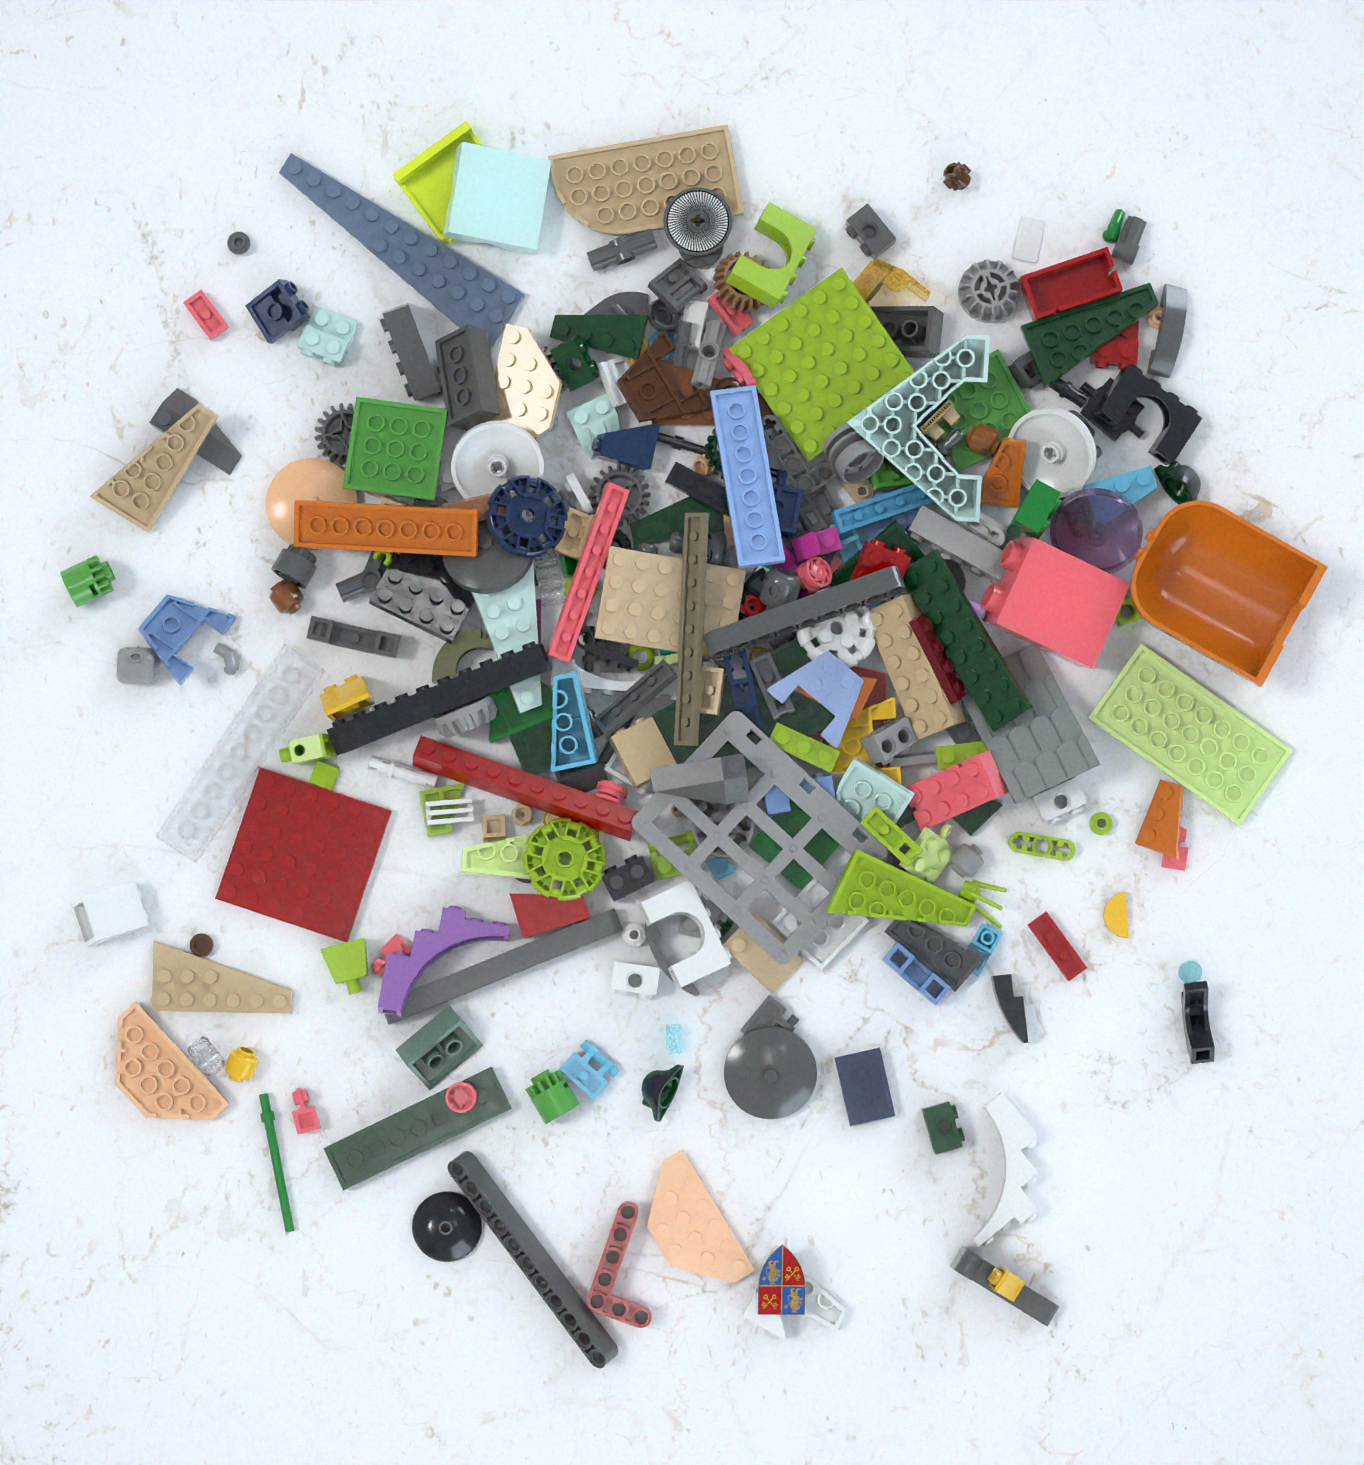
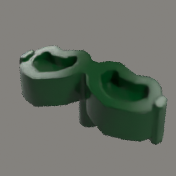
(725, 926)

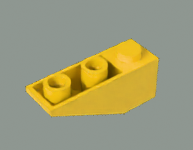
(1005, 1282)

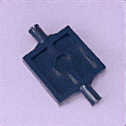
(787, 504)

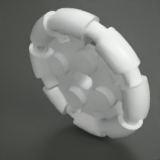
(840, 643)

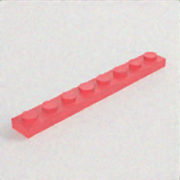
(587, 572)

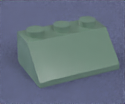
(439, 1047)

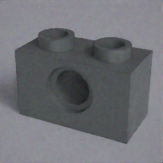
(865, 219)

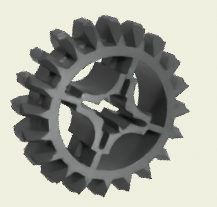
(334, 435)
(635, 482)

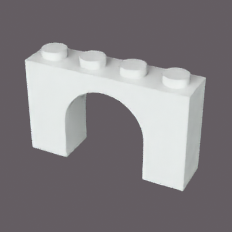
(685, 901)

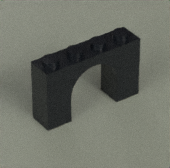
(1178, 419)

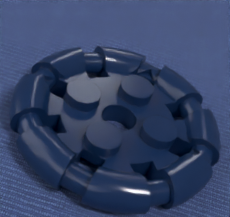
(517, 526)

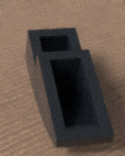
(1010, 1006)

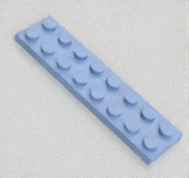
(747, 477)

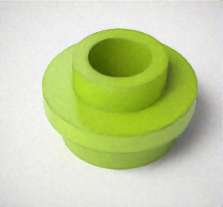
(1093, 823)

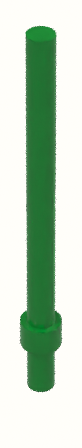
(267, 1118)

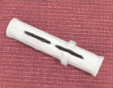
(403, 772)

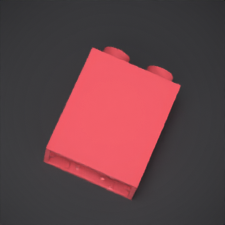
(1054, 601)

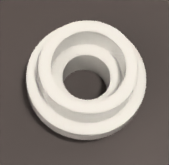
(633, 942)

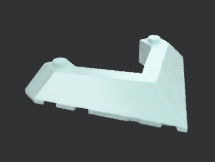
(892, 429)

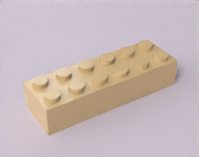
(910, 669)

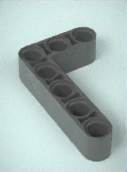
(1027, 1301)

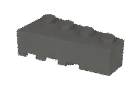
(411, 352)

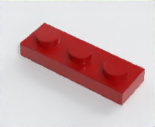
(1057, 946)

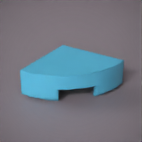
(720, 867)

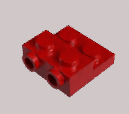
(1119, 351)
(876, 557)

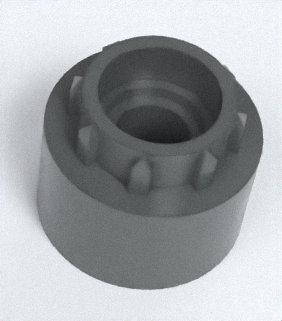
(295, 565)

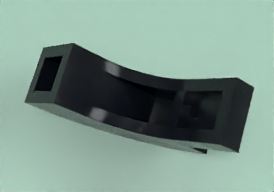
(1196, 1022)

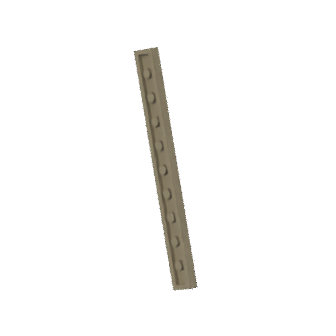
(691, 629)

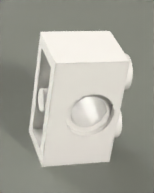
(1045, 801)
(623, 971)

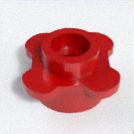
(753, 601)

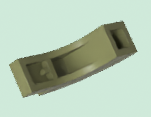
(451, 654)

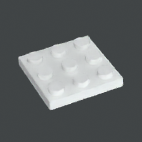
(831, 936)

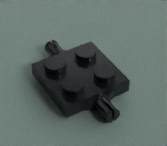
(1125, 424)

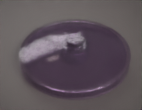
(1097, 528)

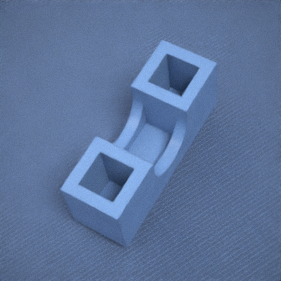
(778, 803)
(916, 974)

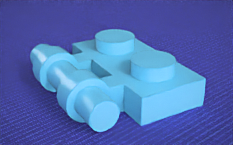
(585, 1075)

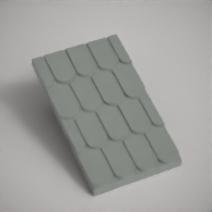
(1043, 743)

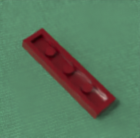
(934, 652)

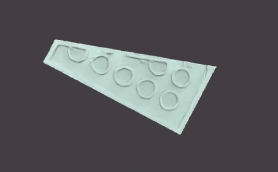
(510, 623)

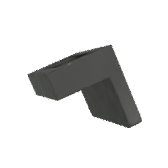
(583, 777)

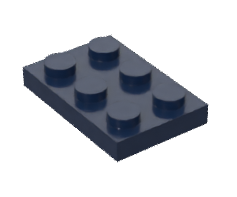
(864, 1086)

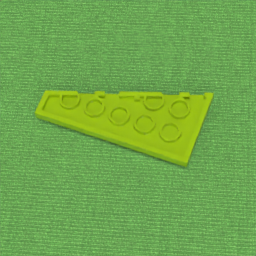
(886, 892)

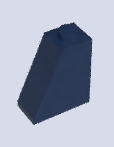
(628, 446)

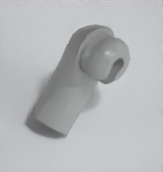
(230, 658)

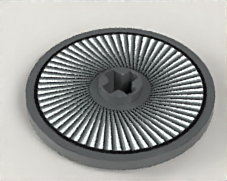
(710, 234)

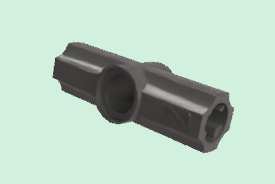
(622, 250)

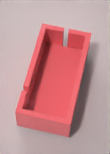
(956, 790)

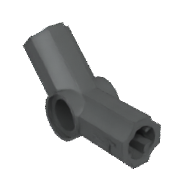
(356, 585)

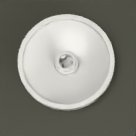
(1057, 449)
(492, 455)

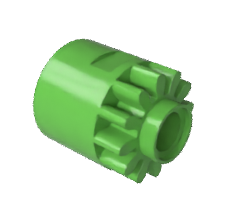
(88, 580)
(551, 1095)

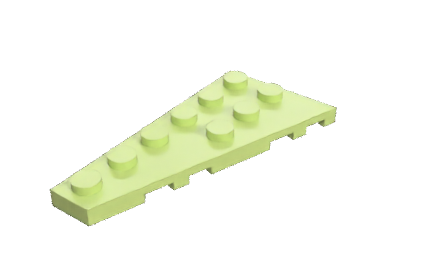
(505, 857)

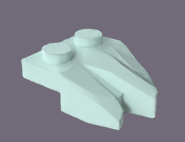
(593, 419)

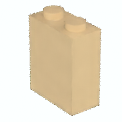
(640, 750)

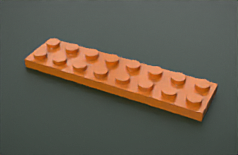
(386, 528)

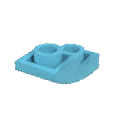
(984, 943)

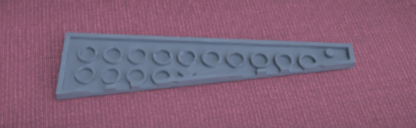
(436, 272)

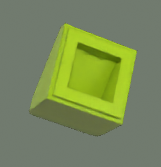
(324, 775)

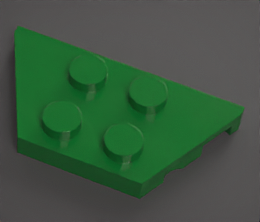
(508, 718)

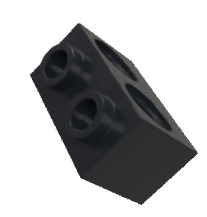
(630, 883)

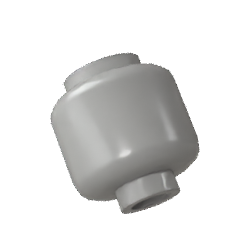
(966, 860)

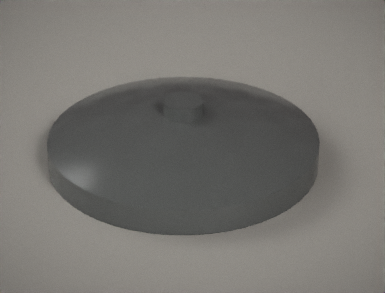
(492, 568)
(770, 1072)

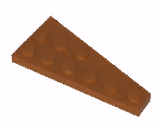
(680, 382)

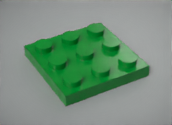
(819, 847)

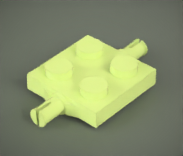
(934, 857)

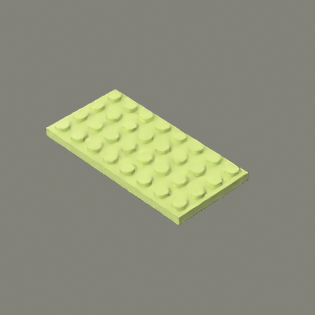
(1189, 734)

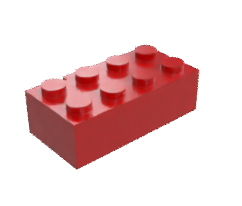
(1070, 284)

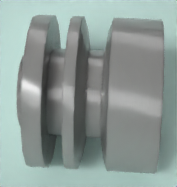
(851, 455)

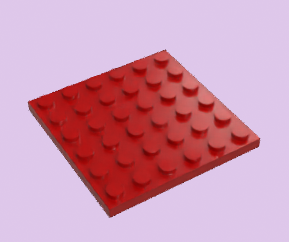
(303, 854)

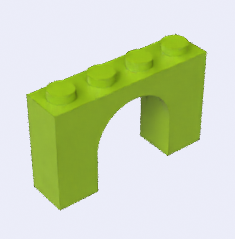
(770, 284)

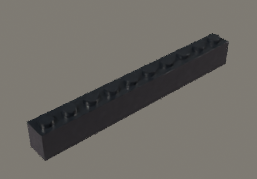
(439, 699)

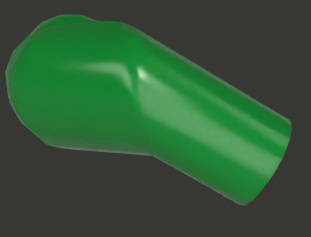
(1114, 227)

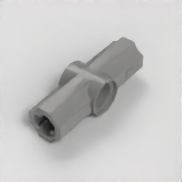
(706, 366)

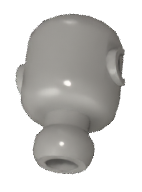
(139, 666)

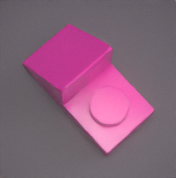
(816, 544)

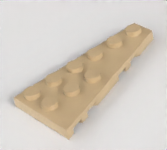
(150, 479)

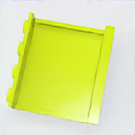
(429, 178)

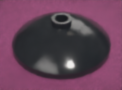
(463, 1221)

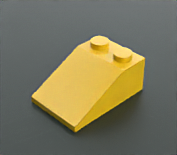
(346, 698)

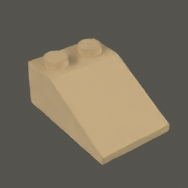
(758, 961)

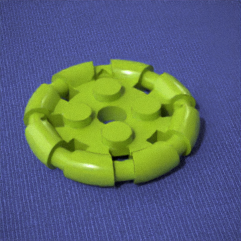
(554, 869)

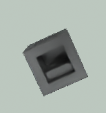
(1025, 371)

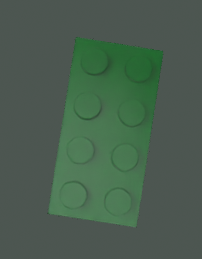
(1035, 511)

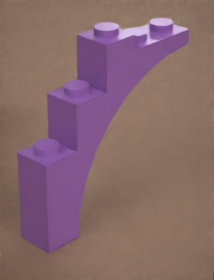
(427, 947)

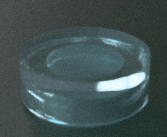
(1190, 971)

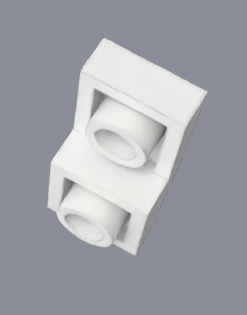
(697, 314)

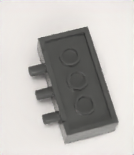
(467, 377)

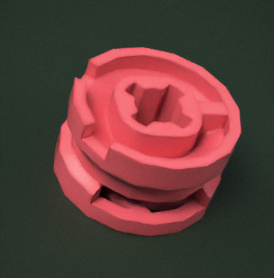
(814, 574)
(611, 791)

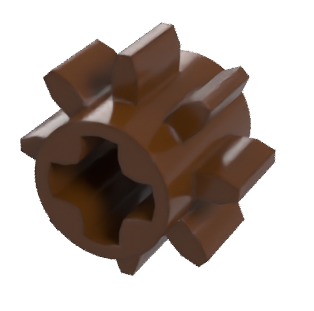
(957, 176)

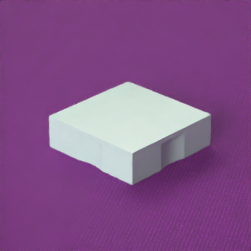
(497, 198)

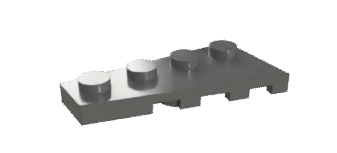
(936, 951)

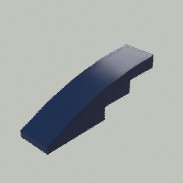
(742, 687)

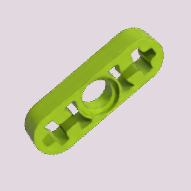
(1057, 854)

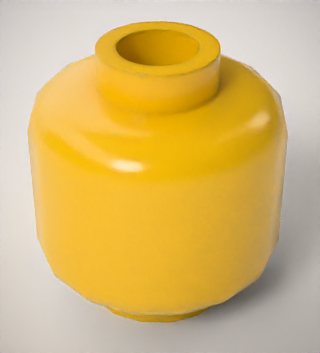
(241, 1064)

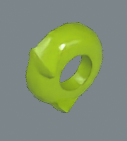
(650, 657)

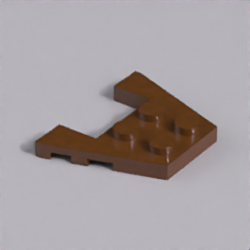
(650, 392)

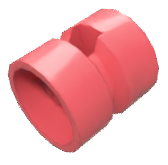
(461, 1097)

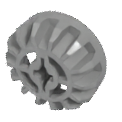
(995, 309)
(466, 717)
(743, 832)

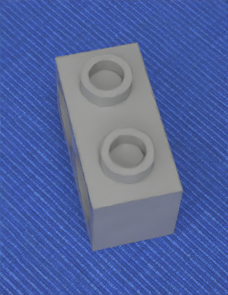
(884, 742)

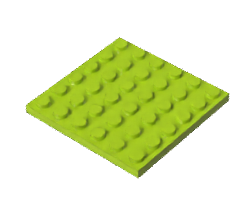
(822, 361)

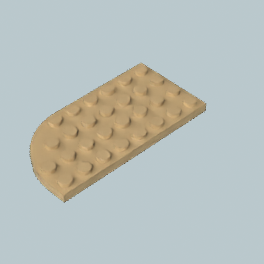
(630, 183)

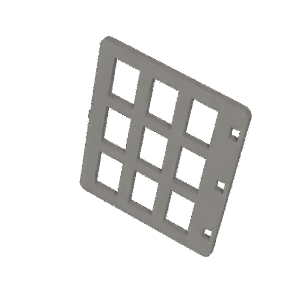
(818, 805)

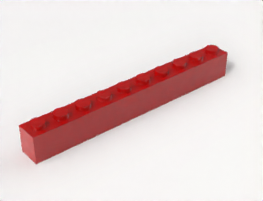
(524, 787)

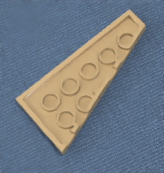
(201, 985)

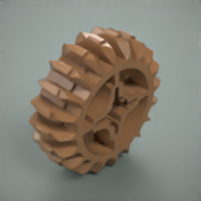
(728, 292)

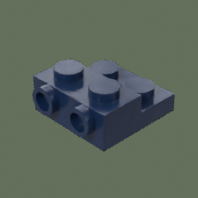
(278, 310)

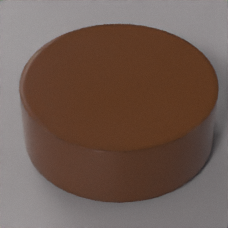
(201, 945)

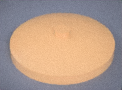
(303, 480)

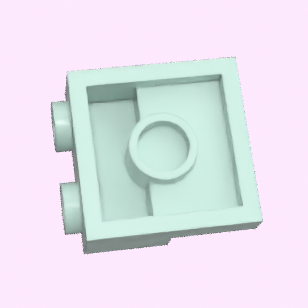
(327, 336)

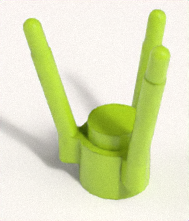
(972, 893)

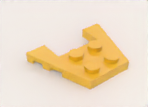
(855, 730)

